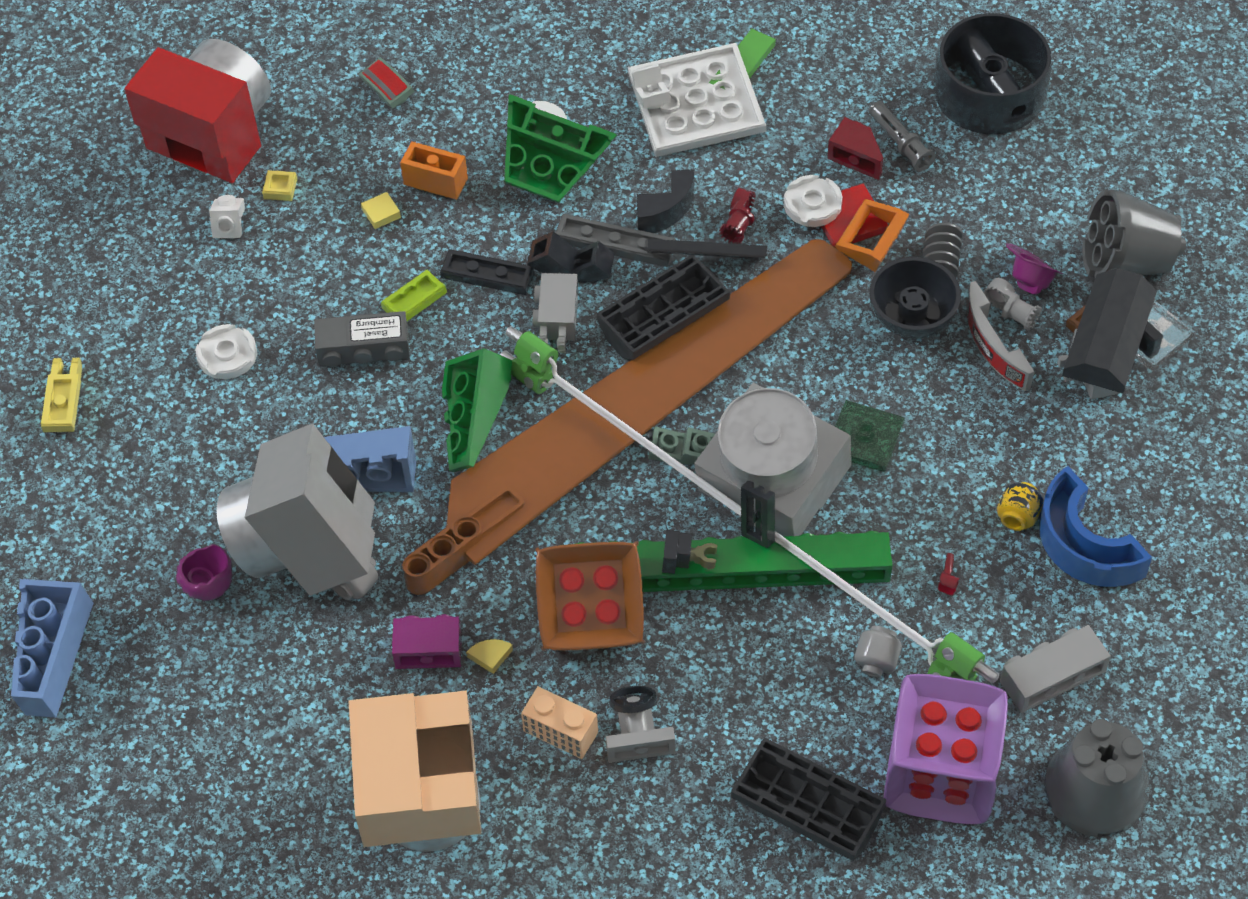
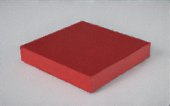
(851, 202)

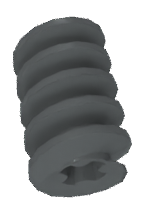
(943, 245)

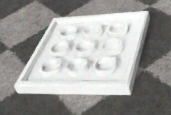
(699, 110)

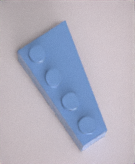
(379, 458)
(47, 643)

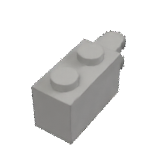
(557, 308)

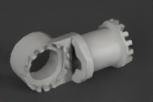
(1011, 303)

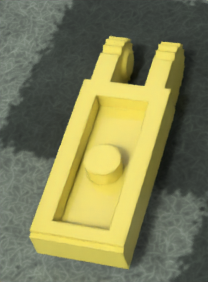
(61, 397)

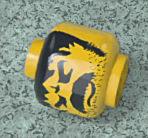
(1020, 506)

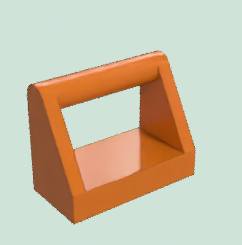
(868, 257)

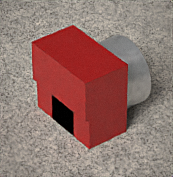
(201, 106)

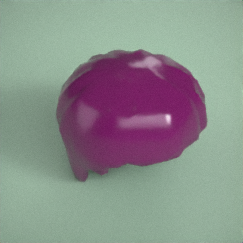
(205, 573)

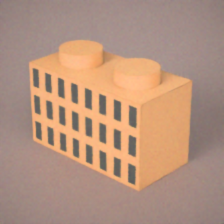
(559, 722)

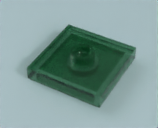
(872, 434)

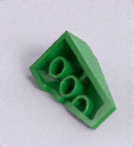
(474, 393)

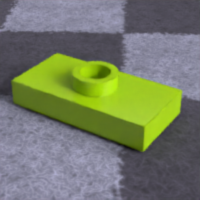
(415, 295)

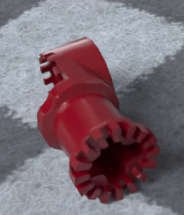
(739, 217)

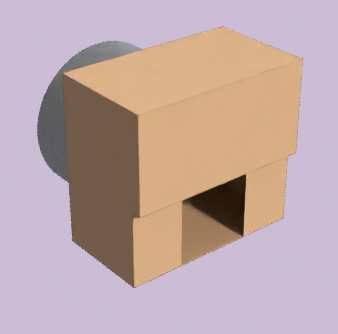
(414, 770)

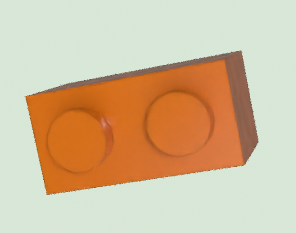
(434, 170)

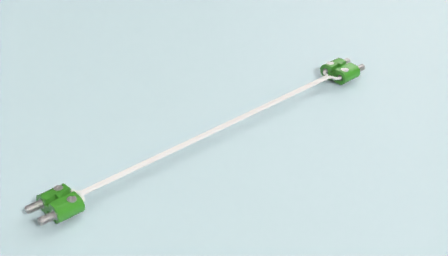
(532, 368)

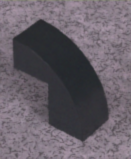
(663, 210)
(556, 256)

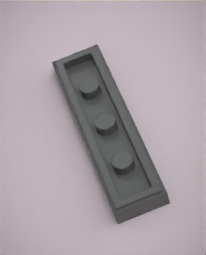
(620, 240)

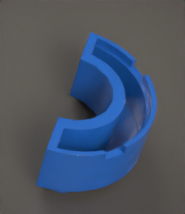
(1078, 550)

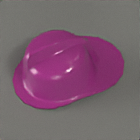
(1030, 271)

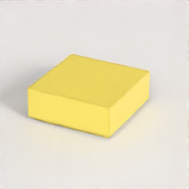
(279, 185)
(380, 210)

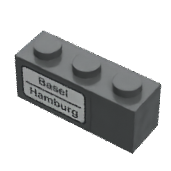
(361, 338)

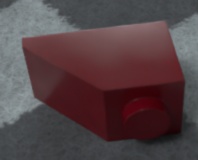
(856, 148)

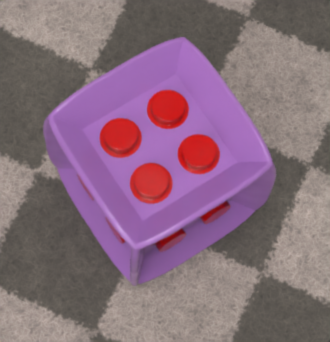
(946, 749)

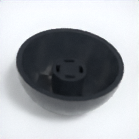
(914, 296)

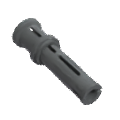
(916, 150)

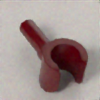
(948, 582)

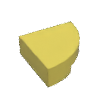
(490, 653)

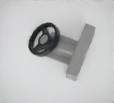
(638, 734)

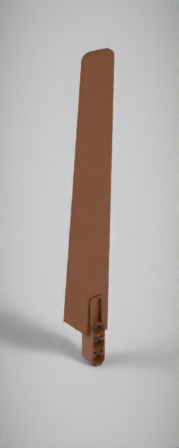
(574, 441)

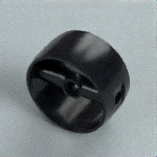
(982, 48)

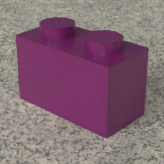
(426, 642)

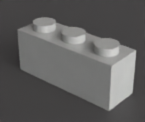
(1054, 668)

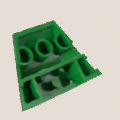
(547, 151)

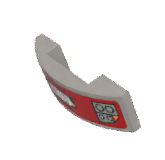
(1010, 365)

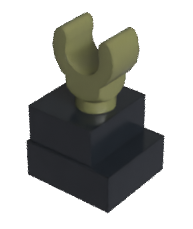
(679, 552)

